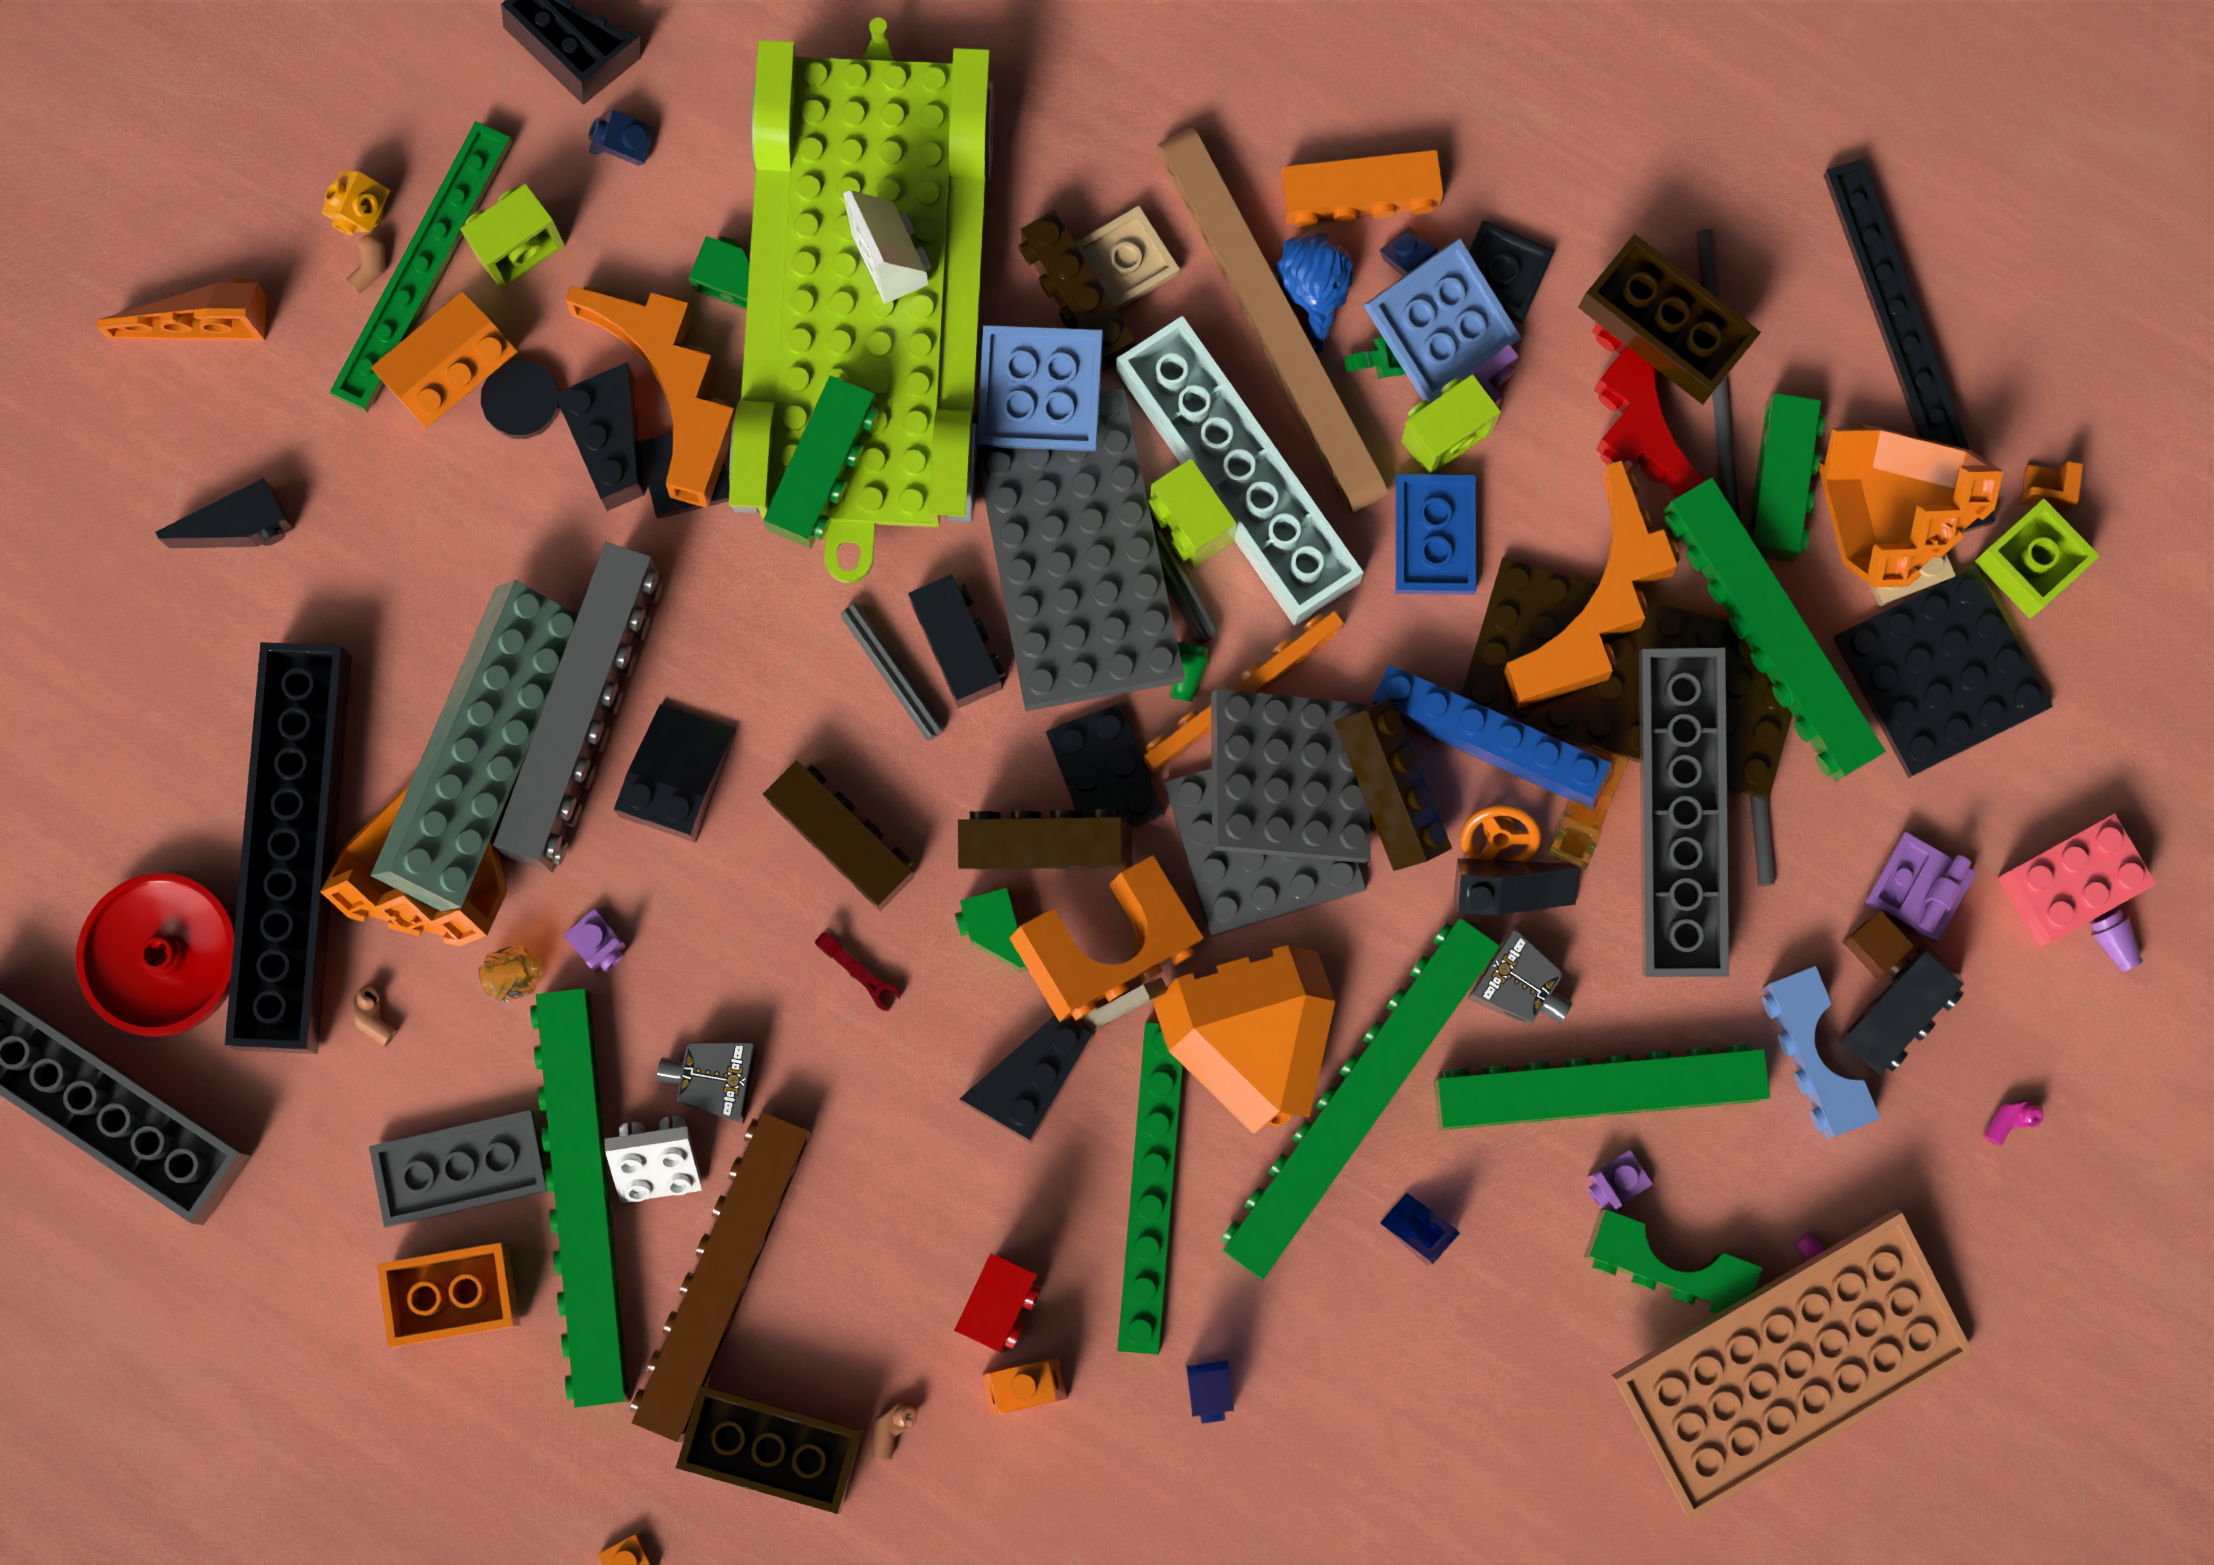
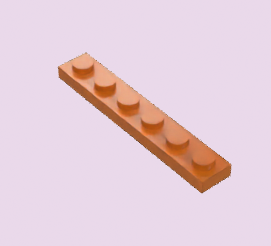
(1255, 679)

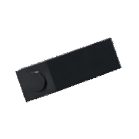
(238, 520)
(1513, 886)

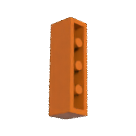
(1361, 188)

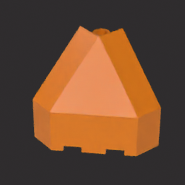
(1901, 500)
(361, 895)
(1253, 1032)

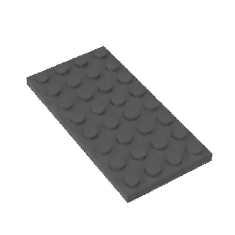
(1080, 566)

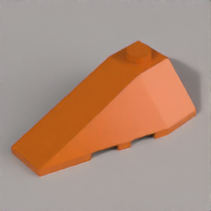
(206, 313)

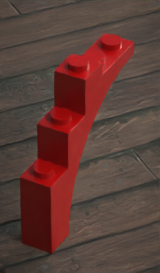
(1641, 430)

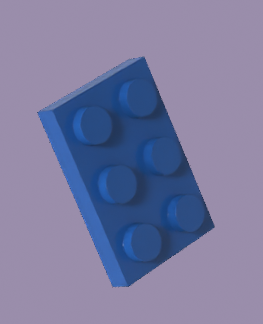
(1435, 534)

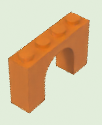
(1075, 981)

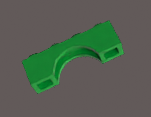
(1623, 1246)

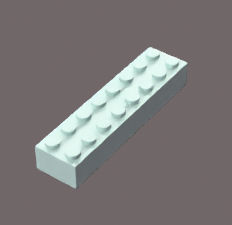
(1274, 514)

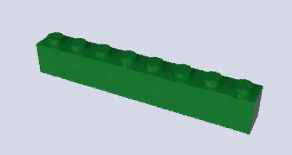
(1772, 630)
(1601, 1089)

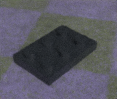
(1104, 766)

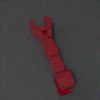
(856, 970)

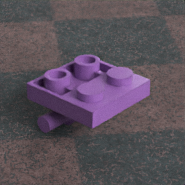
(1920, 887)

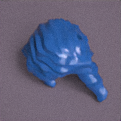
(1317, 277)

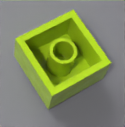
(512, 236)
(1450, 424)
(1191, 514)
(2037, 558)

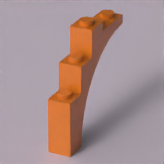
(657, 336)
(1634, 560)

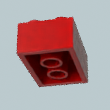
(998, 1304)

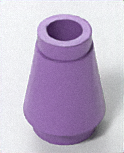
(2117, 938)

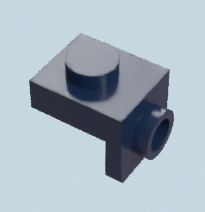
(621, 137)
(1407, 251)

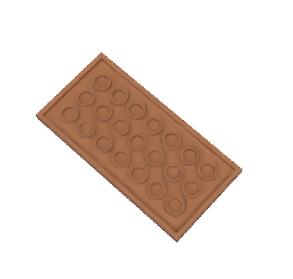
(1793, 1364)

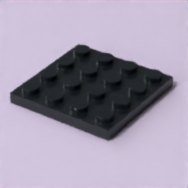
(1942, 672)

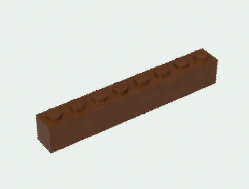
(721, 1276)

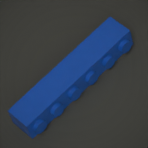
(1495, 738)

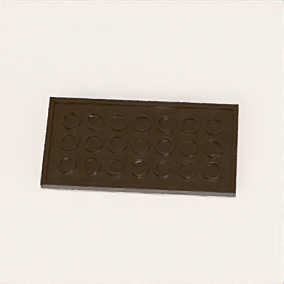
(1537, 605)

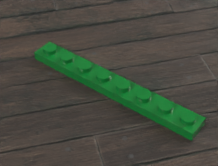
(422, 263)
(1150, 1196)

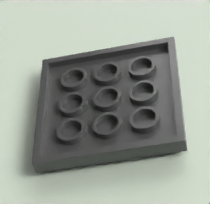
(1284, 778)
(1249, 887)

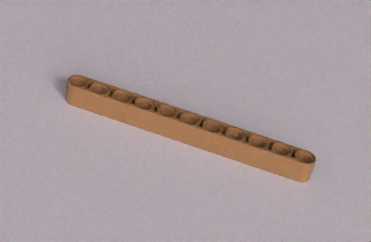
(1272, 320)

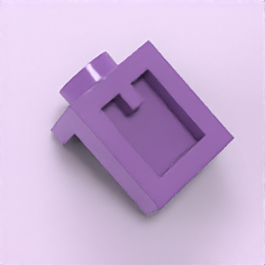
(1496, 371)
(596, 942)
(1618, 1182)

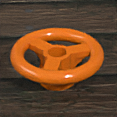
(1501, 832)

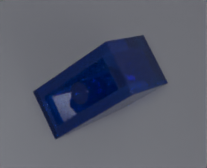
(1209, 1390)

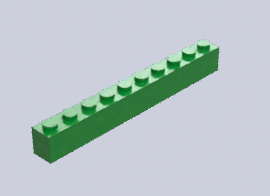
(1359, 1100)
(581, 1199)

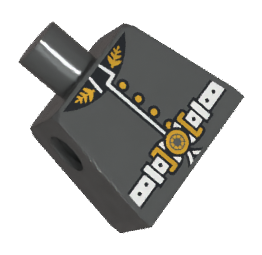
(1521, 983)
(713, 1077)

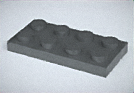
(458, 1168)

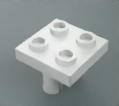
(653, 1161)

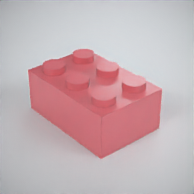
(2077, 881)

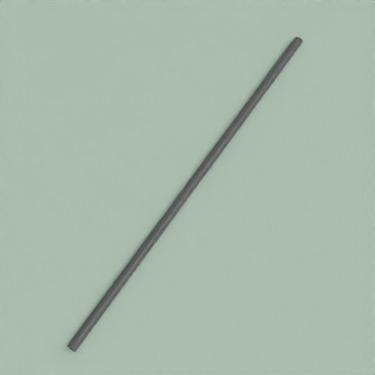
(1729, 490)

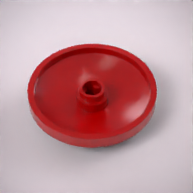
(156, 955)

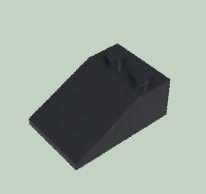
(675, 773)

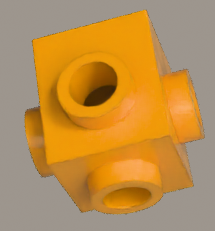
(354, 202)

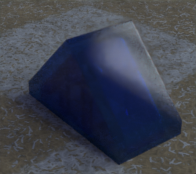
(1419, 1229)

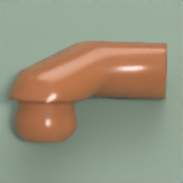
(372, 262)
(368, 1016)
(888, 1426)

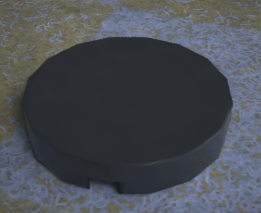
(520, 399)

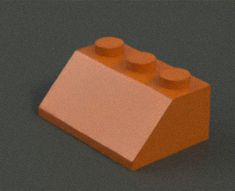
(443, 359)

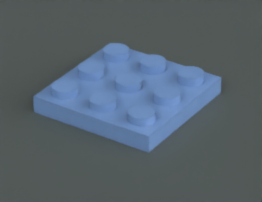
(1441, 320)
(1040, 388)

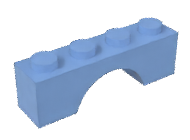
(1836, 1101)

